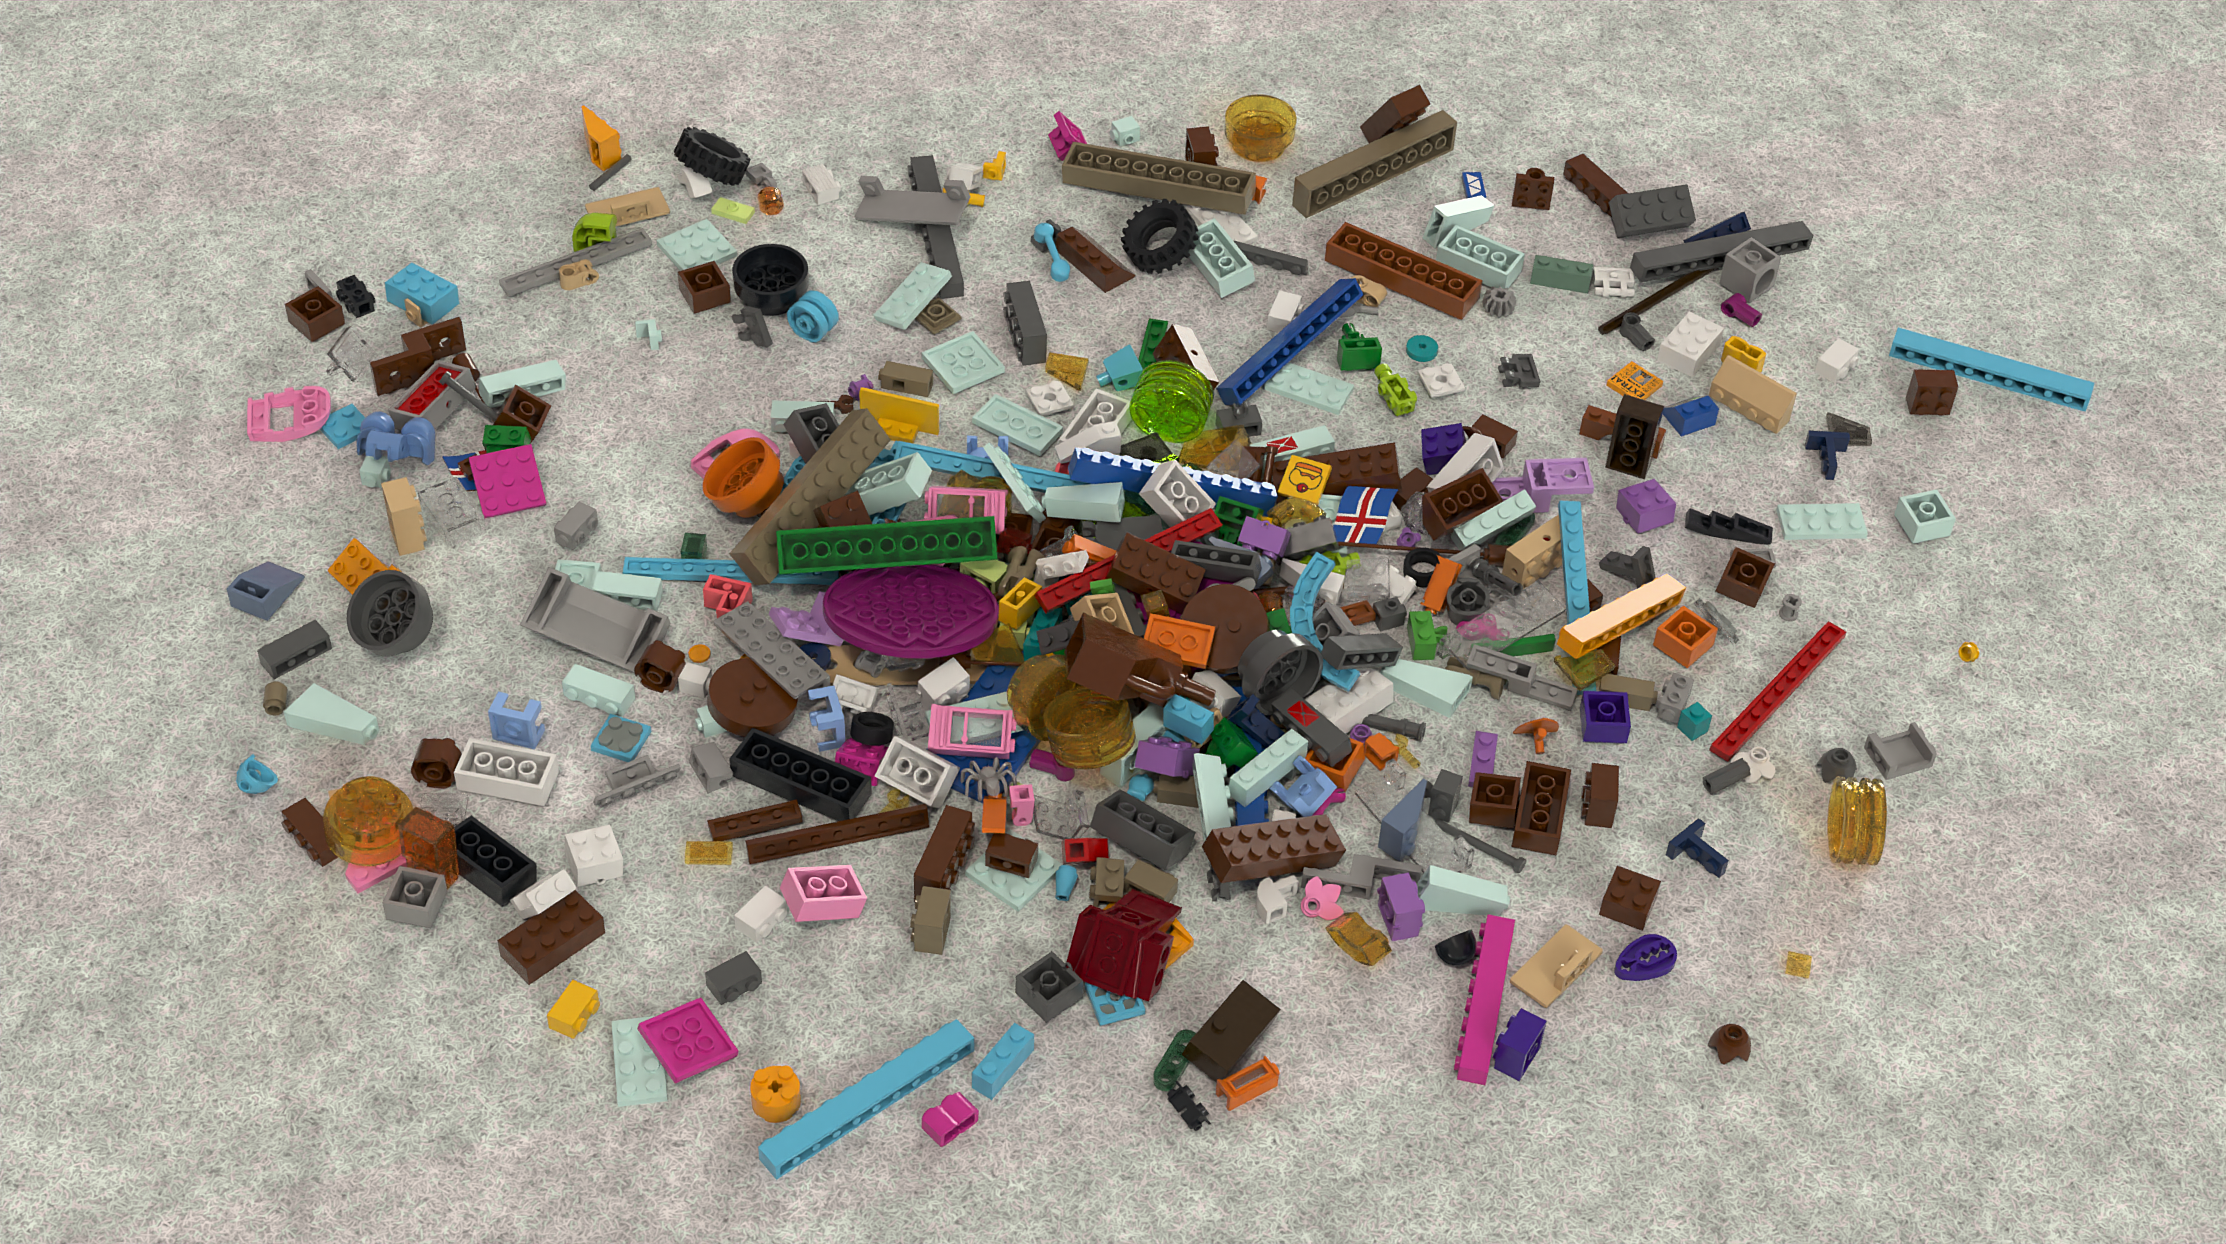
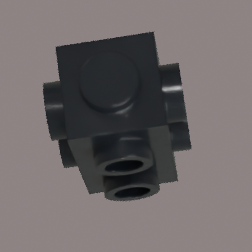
(355, 296)

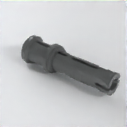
(1492, 575)
(1401, 727)

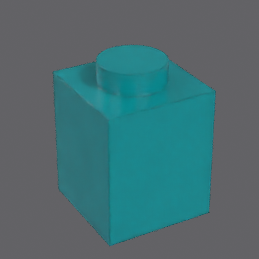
(1694, 721)

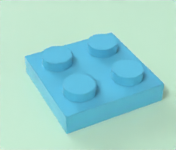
(343, 426)

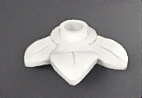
(1759, 764)

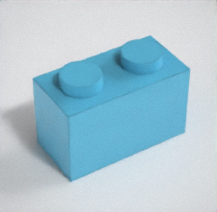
(1188, 719)

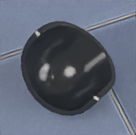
(1458, 948)

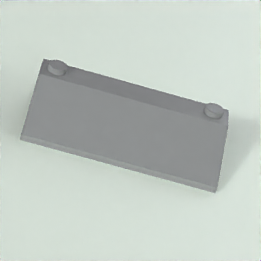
(592, 621)

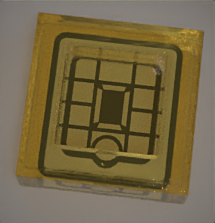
(1798, 964)

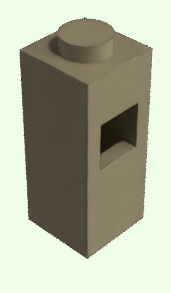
(906, 378)
(1639, 691)
(1176, 790)

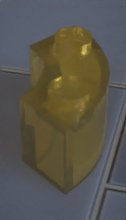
(1359, 939)

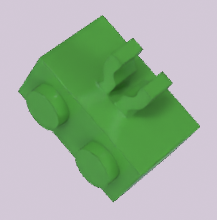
(1423, 635)

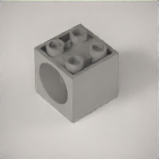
(1750, 269)

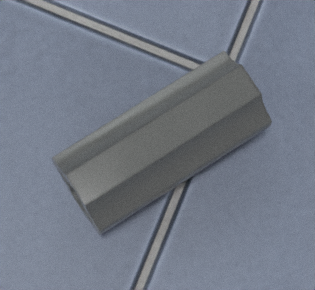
(1726, 776)

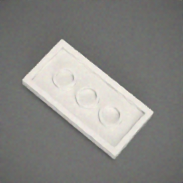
(1230, 222)

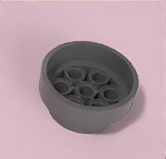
(389, 613)
(1277, 664)

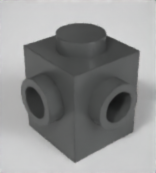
(1389, 613)

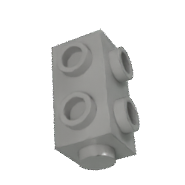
(575, 525)
(1675, 697)

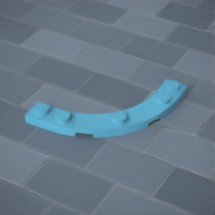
(1302, 616)

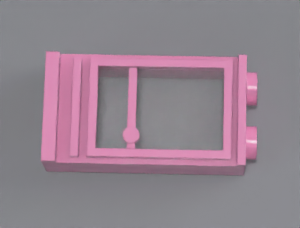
(967, 503)
(971, 732)

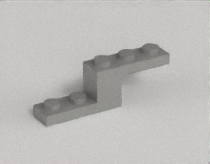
(1522, 677)
(1361, 876)

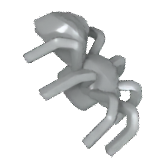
(988, 778)

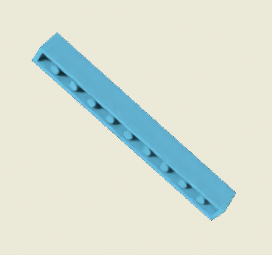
(1992, 369)
(865, 1099)

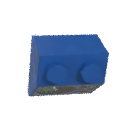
(1691, 414)

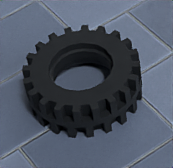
(711, 156)
(1149, 222)

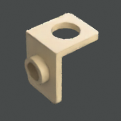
(413, 313)

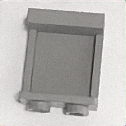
(1901, 752)

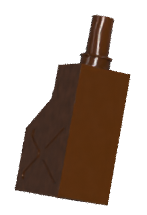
(1127, 665)

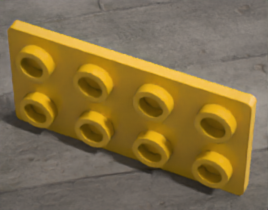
(900, 415)

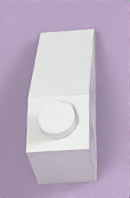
(1098, 438)
(1330, 589)

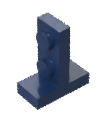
(1828, 444)
(1255, 722)
(1697, 849)

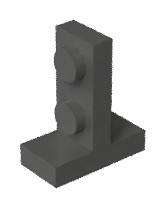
(1637, 566)

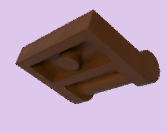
(1258, 454)

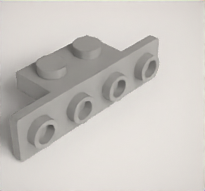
(632, 776)

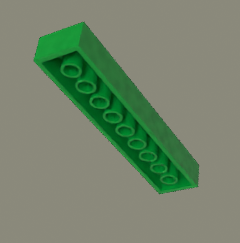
(886, 545)

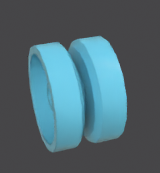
(812, 316)

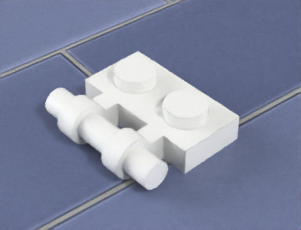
(1614, 278)

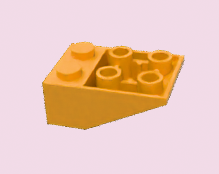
(601, 140)

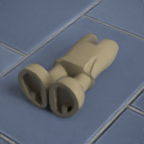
(1016, 570)
(1493, 682)

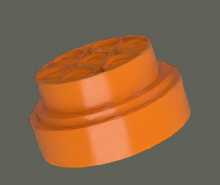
(744, 478)

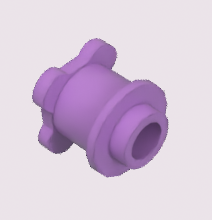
(854, 387)

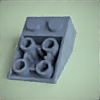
(263, 589)

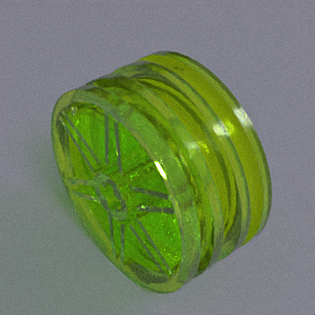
(1171, 408)

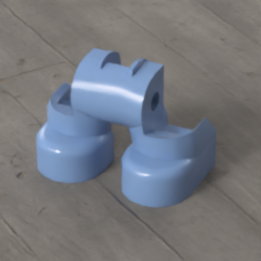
(379, 434)

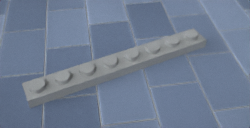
(595, 254)

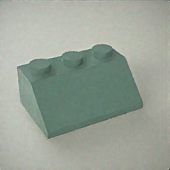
(1561, 274)

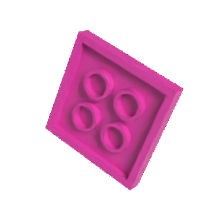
(507, 481)
(687, 1040)

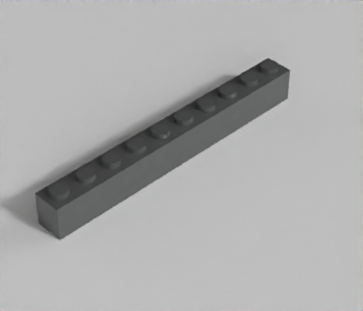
(938, 237)
(1706, 253)

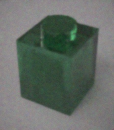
(694, 546)

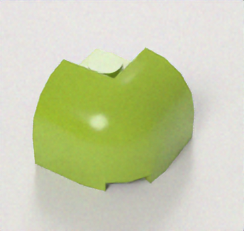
(593, 229)

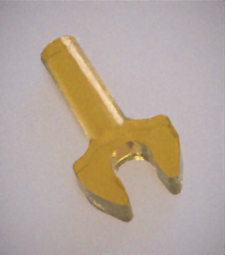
(1404, 752)
(894, 803)

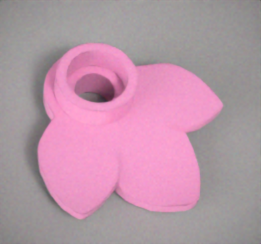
(1324, 899)

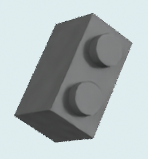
(733, 978)

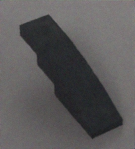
(1731, 528)

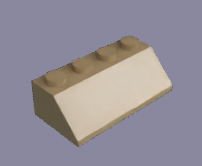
(1753, 394)

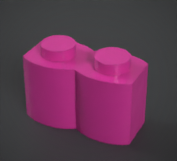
(949, 1119)

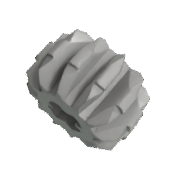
(1499, 301)

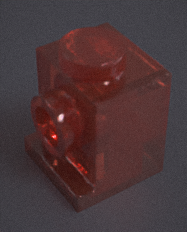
(1012, 538)

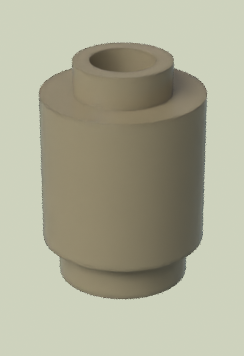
(275, 698)

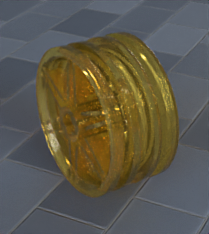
(1088, 728)
(1856, 820)

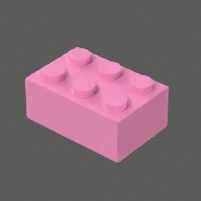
(823, 893)

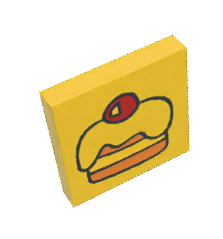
(1304, 479)

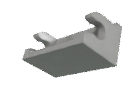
(710, 766)

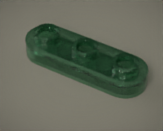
(1516, 532)
(1166, 1068)

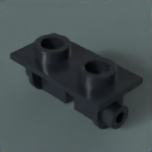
(1183, 1098)

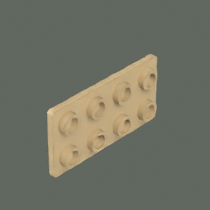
(632, 206)
(1556, 966)

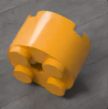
(775, 1093)

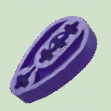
(1645, 970)

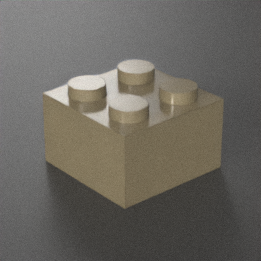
(931, 920)

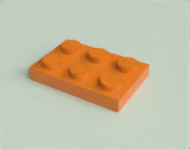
(1183, 637)

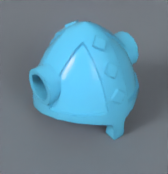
(250, 781)

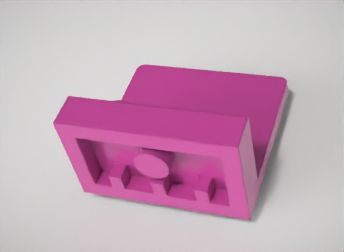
(861, 757)

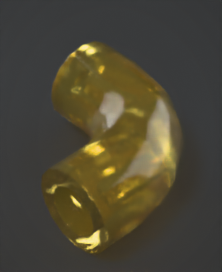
(1294, 509)

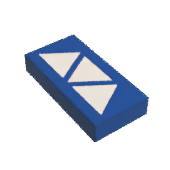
(1473, 184)

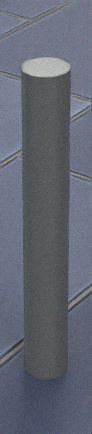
(610, 172)

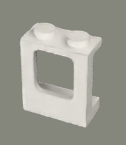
(543, 894)

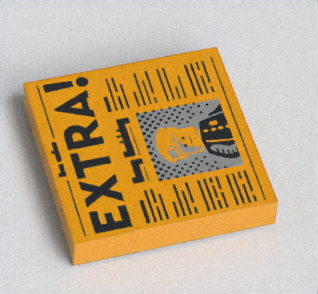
(1634, 382)

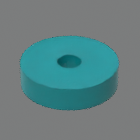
(1429, 350)

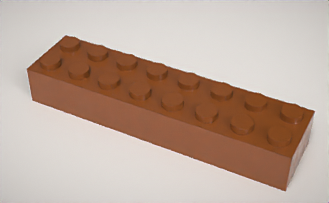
(1403, 270)

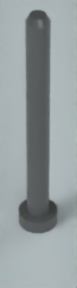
(446, 378)
(1518, 864)

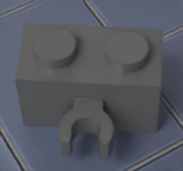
(1244, 415)
(1444, 795)

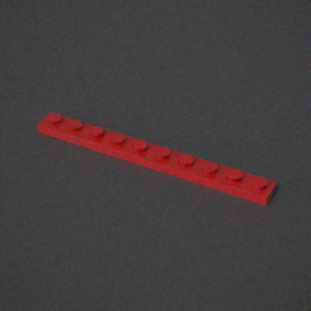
(1079, 583)
(1777, 691)

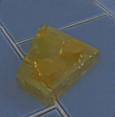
(1067, 369)
(1000, 647)
(1585, 669)

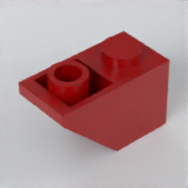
(1084, 850)

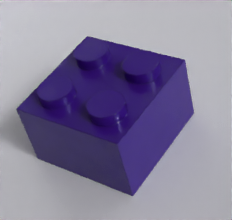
(1440, 446)
(1605, 717)
(1519, 1044)

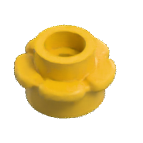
(1968, 651)

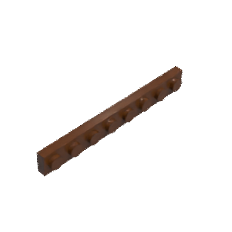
(837, 834)

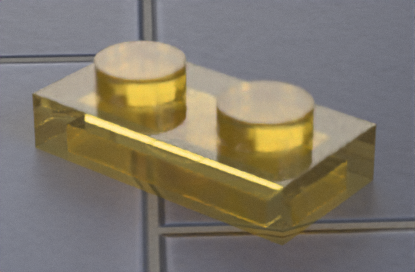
(708, 852)

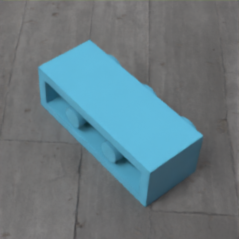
(1002, 1061)

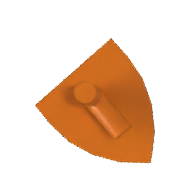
(1539, 728)

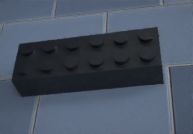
(800, 776)

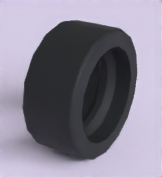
(1416, 556)
(872, 728)

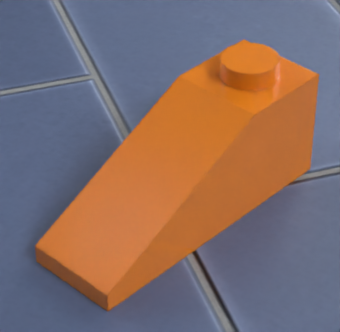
(994, 814)

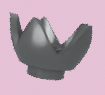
(1837, 763)

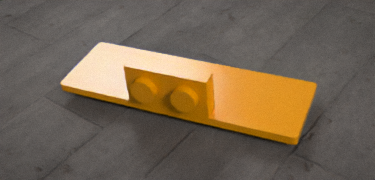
(356, 565)

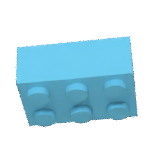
(425, 289)

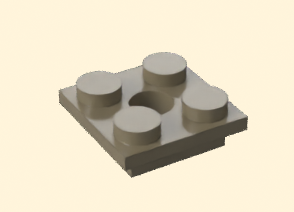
(937, 316)

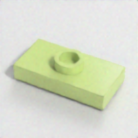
(733, 210)

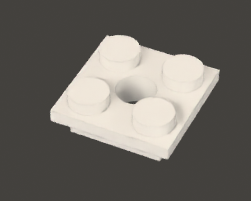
(1444, 373)
(1055, 391)

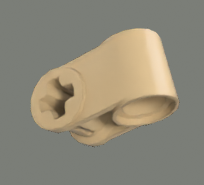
(576, 275)
(1373, 292)

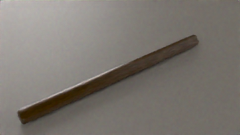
(1654, 299)

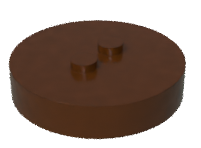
(1236, 619)
(748, 698)

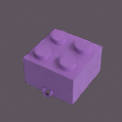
(1645, 506)
(1265, 538)
(1165, 756)
(1400, 906)

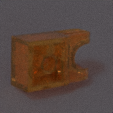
(429, 844)

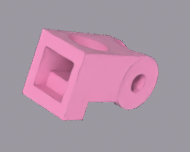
(1021, 804)

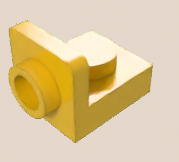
(995, 169)

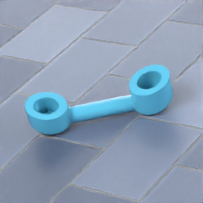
(1060, 268)

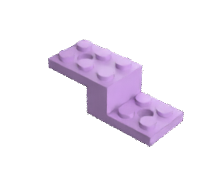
(1547, 478)
(805, 625)

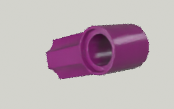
(1737, 306)
(1045, 762)

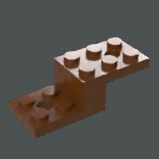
(420, 351)

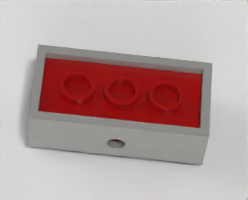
(430, 398)

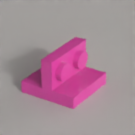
(1065, 135)

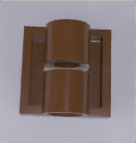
(1533, 190)

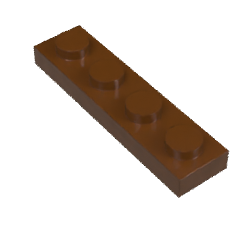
(755, 821)

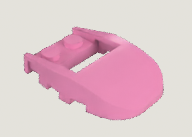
(311, 412)
(703, 459)

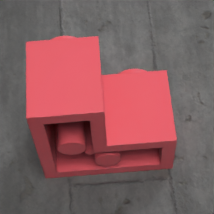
(725, 594)

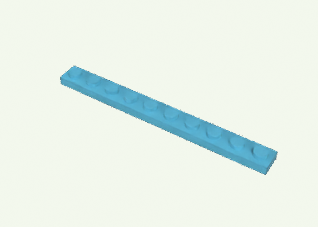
(980, 467)
(1574, 565)
(701, 569)

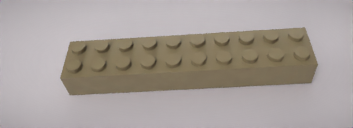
(1374, 163)
(1159, 177)
(820, 481)

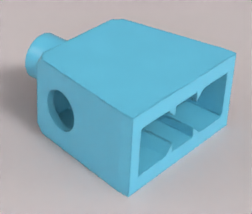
(1121, 369)

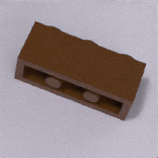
(308, 830)

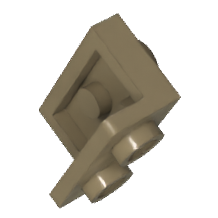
(1108, 880)

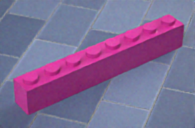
(1485, 1000)

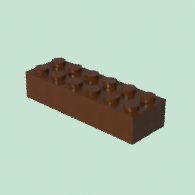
(1359, 467)
(1273, 848)

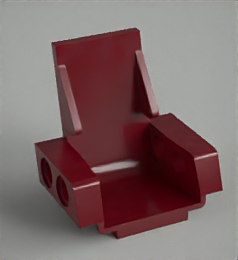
(1124, 945)

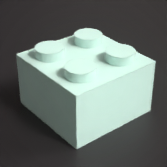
(1924, 516)

